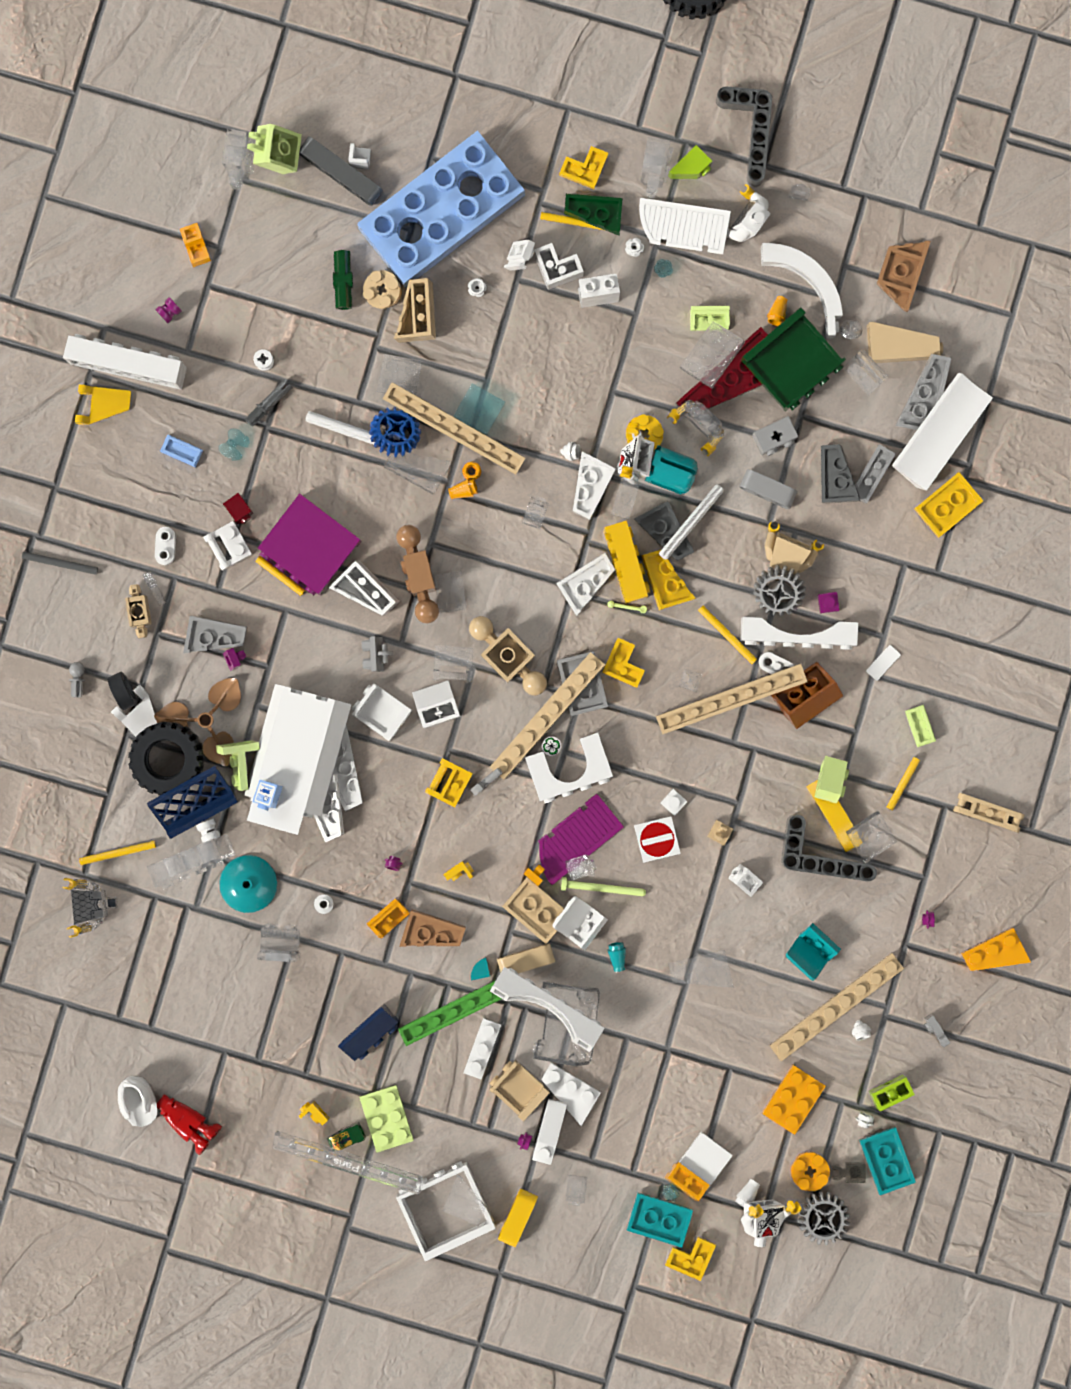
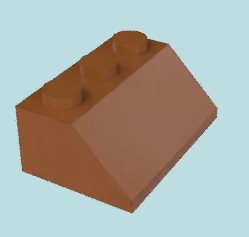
(810, 698)

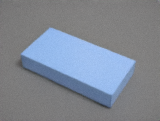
(181, 451)

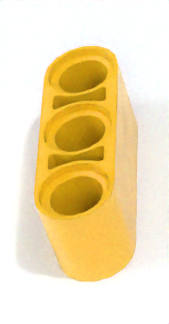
(517, 1217)

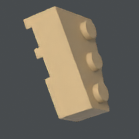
(418, 313)

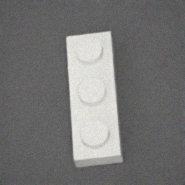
(482, 1048)

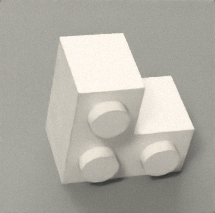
(556, 271)

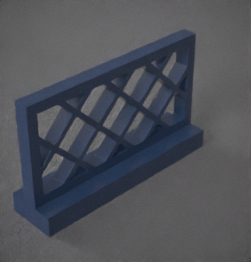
(199, 810)

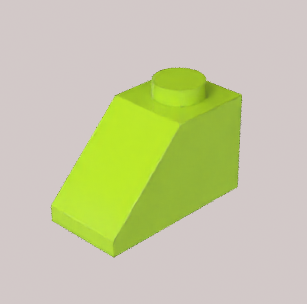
(691, 165)

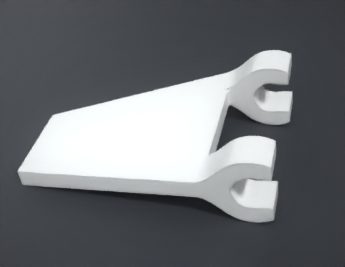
(141, 716)

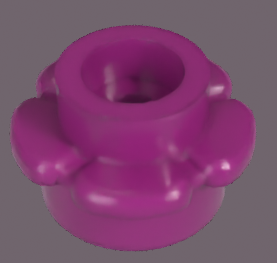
(393, 863)
(928, 919)
(524, 1141)

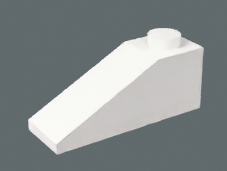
(549, 1132)

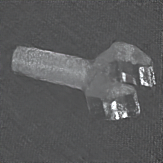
(151, 582)

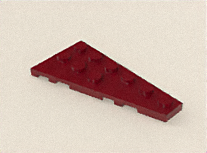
(733, 382)

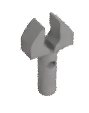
(486, 781)

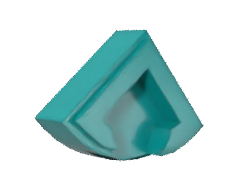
(480, 970)

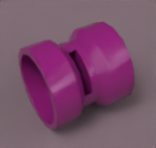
(168, 310)

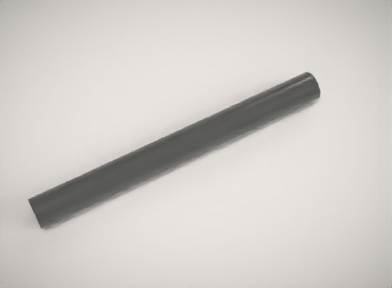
(59, 563)

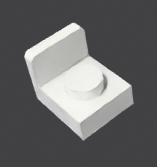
(745, 880)

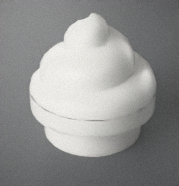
(571, 451)
(861, 1031)

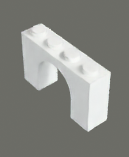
(596, 771)

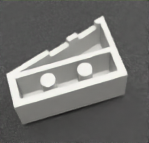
(365, 588)

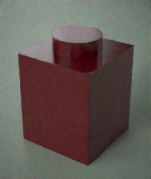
(238, 509)

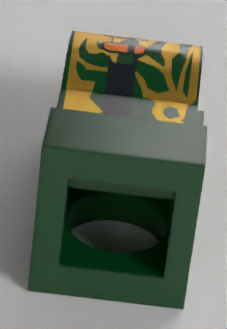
(347, 1137)

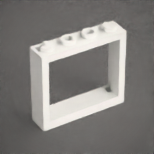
(459, 1239)

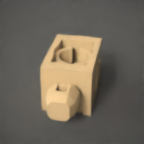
(135, 591)

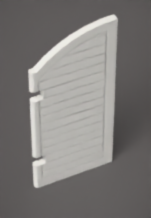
(684, 225)

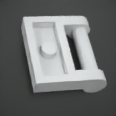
(234, 543)

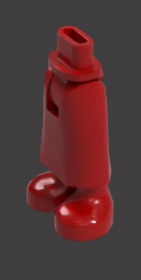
(187, 1122)

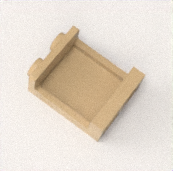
(518, 1089)

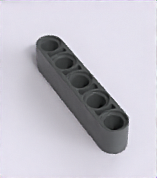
(340, 171)

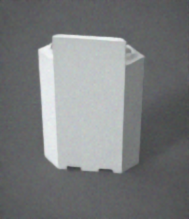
(297, 753)

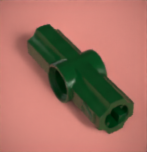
(342, 280)

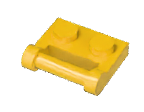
(454, 786)

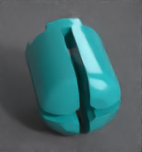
(672, 470)

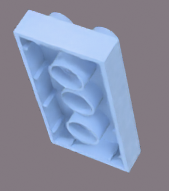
(441, 209)

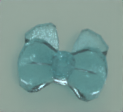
(235, 438)

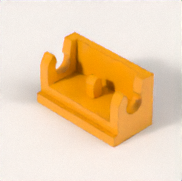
(388, 918)
(687, 1181)

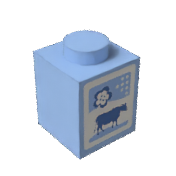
(267, 794)

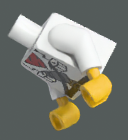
(635, 456)
(765, 1217)

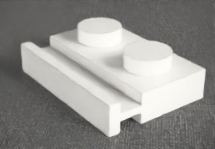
(519, 253)

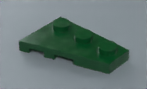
(595, 210)

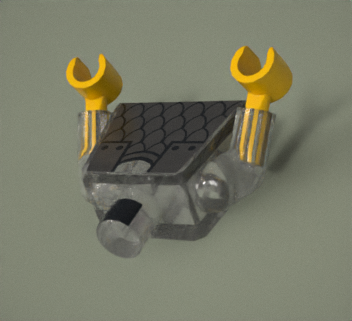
(703, 420)
(88, 905)

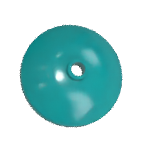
(261, 879)

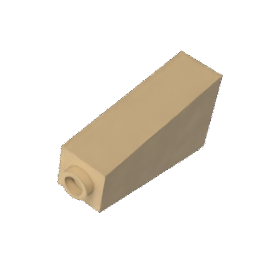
(899, 344)

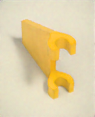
(104, 403)

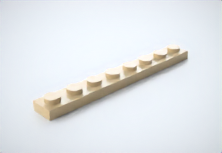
(453, 428)
(731, 698)
(548, 715)
(836, 1006)

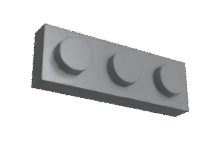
(873, 472)

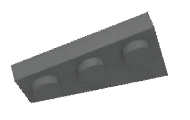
(836, 476)
(661, 526)

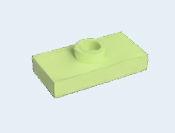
(920, 726)

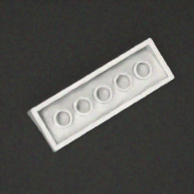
(941, 432)

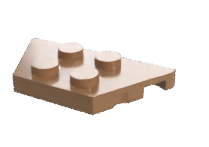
(901, 271)

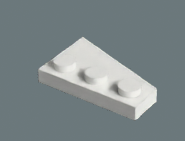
(591, 484)
(585, 581)
(572, 1091)

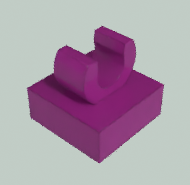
(232, 658)

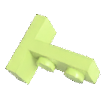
(238, 761)

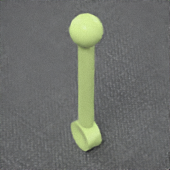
(643, 609)

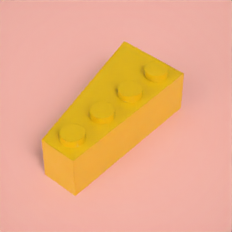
(625, 562)

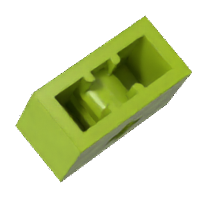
(891, 1092)

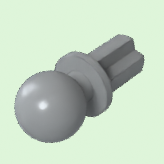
(76, 670)

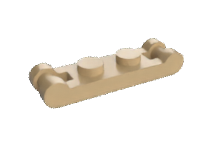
(989, 812)

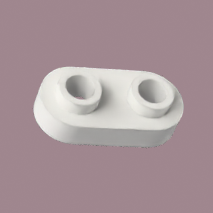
(165, 546)
(776, 665)

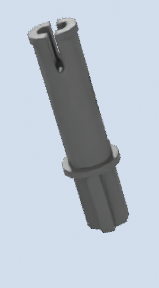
(268, 403)

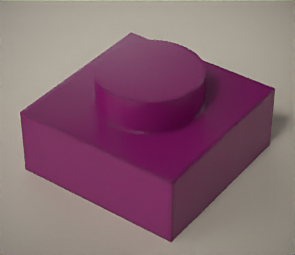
(828, 602)

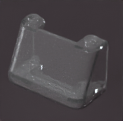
(556, 1041)

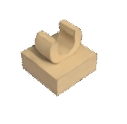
(720, 832)

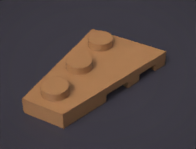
(431, 931)

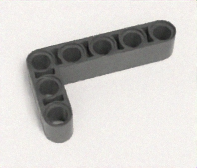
(757, 128)
(819, 862)

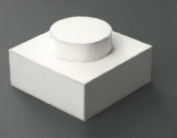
(673, 802)

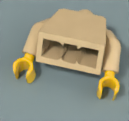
(787, 551)

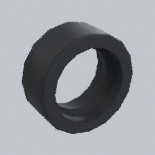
(122, 690)

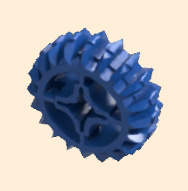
(392, 441)

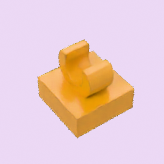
(534, 875)

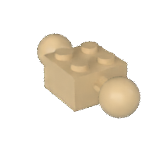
(507, 655)

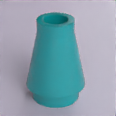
(617, 956)

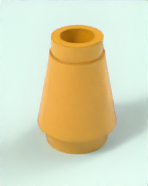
(778, 311)
(463, 489)

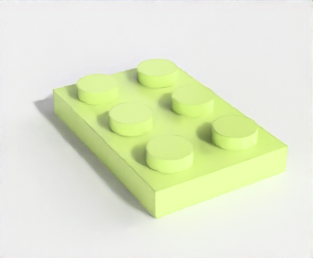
(386, 1118)

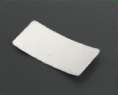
(883, 662)

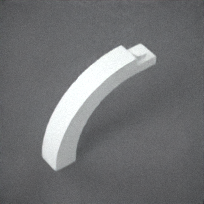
(813, 273)

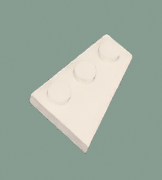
(331, 818)

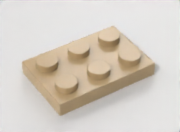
(534, 909)

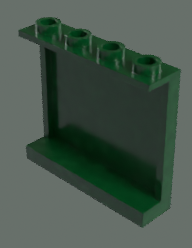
(793, 360)

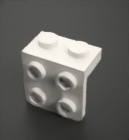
(579, 922)

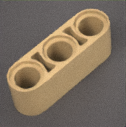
(528, 959)

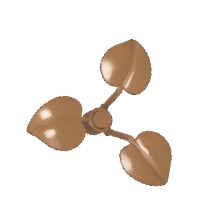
(225, 695)

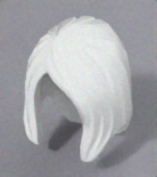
(137, 1101)

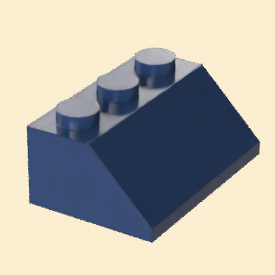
(369, 1033)

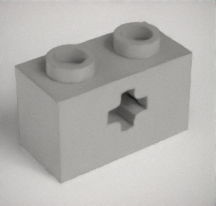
(764, 436)

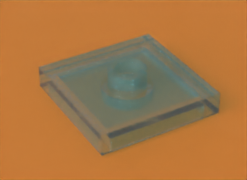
(479, 409)

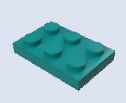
(887, 1161)
(659, 1219)

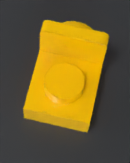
(455, 872)
(316, 1111)

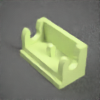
(703, 316)

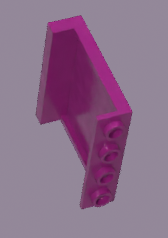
(308, 545)

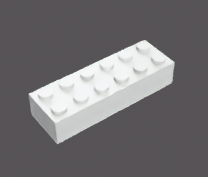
(125, 362)

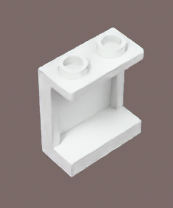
(598, 290)
(381, 711)

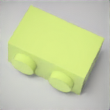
(831, 779)

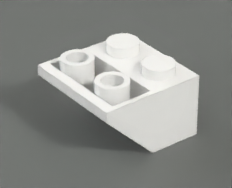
(436, 704)

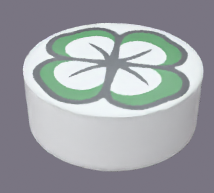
(551, 746)

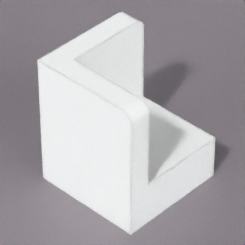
(359, 157)

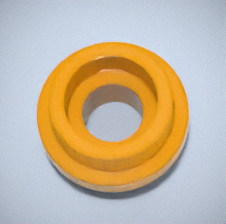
(469, 465)

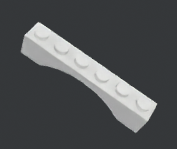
(758, 630)
(513, 987)

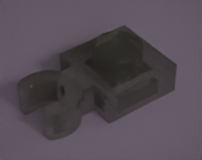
(853, 1172)

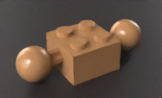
(419, 574)

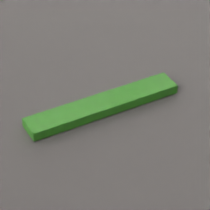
(448, 1014)

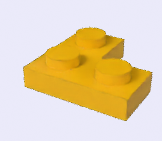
(587, 172)
(618, 666)
(693, 1263)

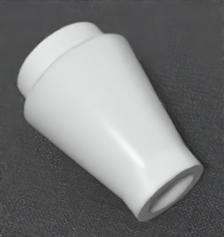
(748, 1193)

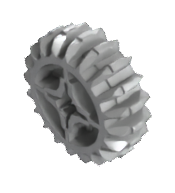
(796, 594)
(830, 1212)

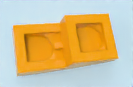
(195, 244)

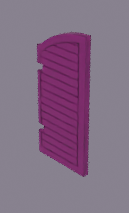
(577, 836)

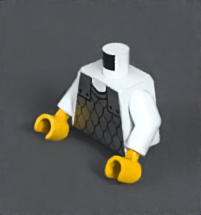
(751, 217)

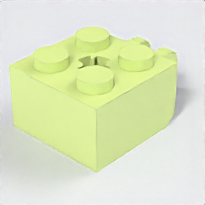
(275, 148)

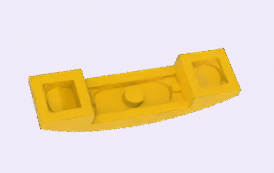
(835, 816)

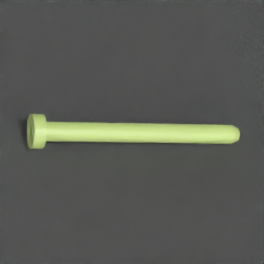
(601, 887)

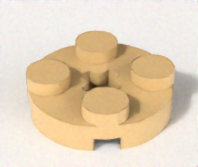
(376, 280)

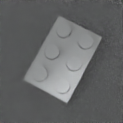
(592, 696)

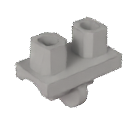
(378, 654)

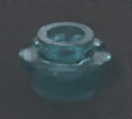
(668, 268)
(670, 1192)

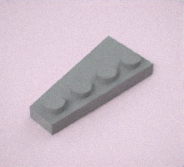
(926, 392)

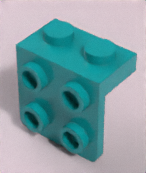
(812, 951)

